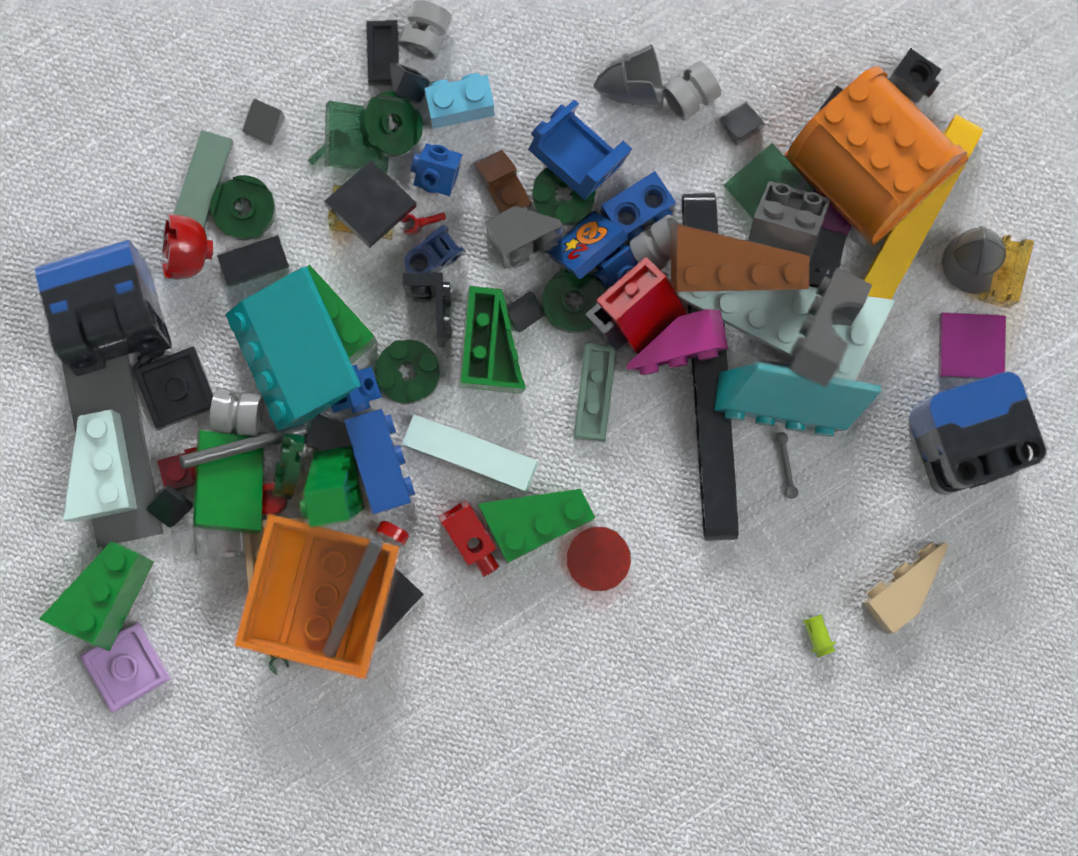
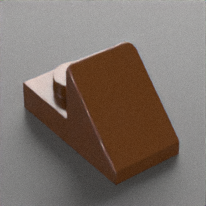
(502, 182)

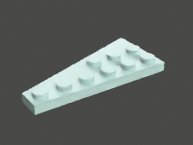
(778, 315)

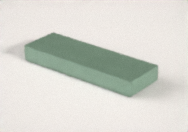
(203, 176)
(594, 392)

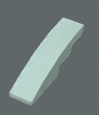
(470, 453)

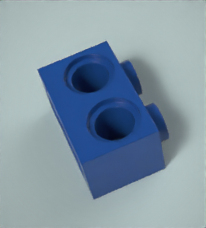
(632, 201)

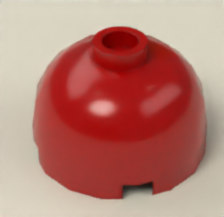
(184, 247)

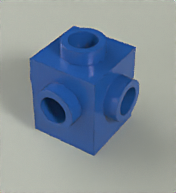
(436, 169)
(615, 266)
(359, 398)

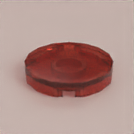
(598, 559)

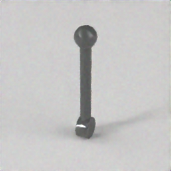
(791, 491)

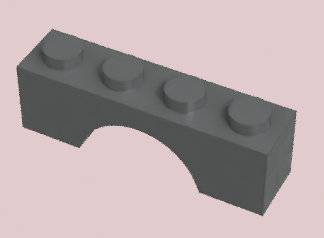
(821, 348)

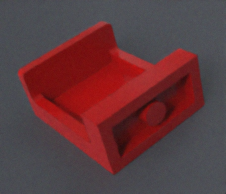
(642, 304)

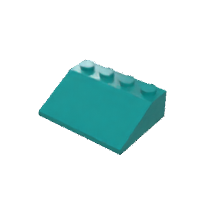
(292, 349)
(789, 398)

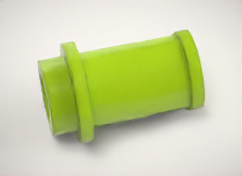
(819, 636)

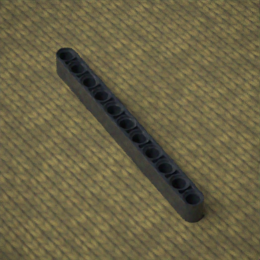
(712, 427)

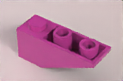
(687, 337)

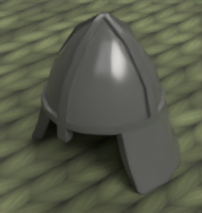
(633, 79)
(973, 259)

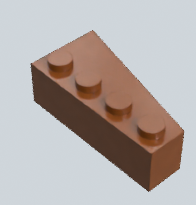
(727, 263)

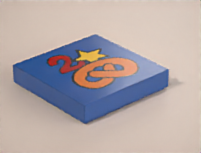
(587, 244)

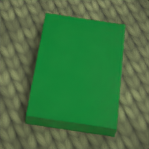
(228, 488)

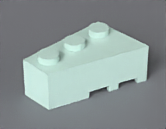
(99, 470)

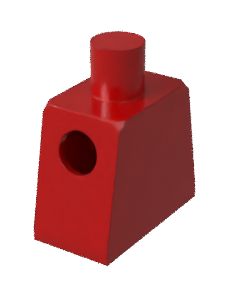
(463, 525)

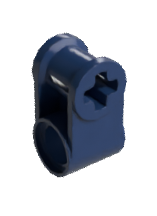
(437, 250)

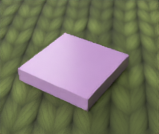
(127, 669)

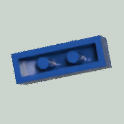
(379, 461)

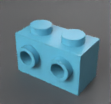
(459, 100)

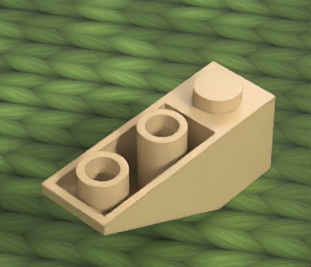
(904, 595)

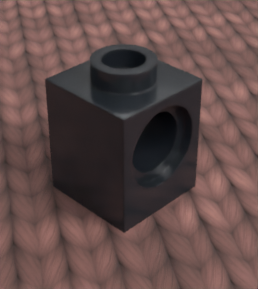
(918, 64)

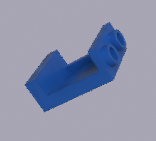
(576, 151)

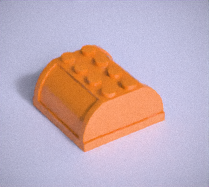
(874, 155)
(300, 591)

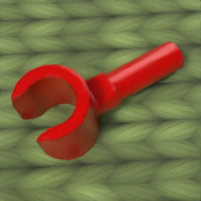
(421, 222)

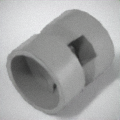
(425, 28)
(687, 93)
(655, 243)
(236, 413)

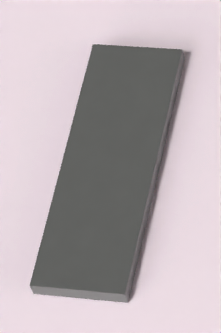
(115, 390)

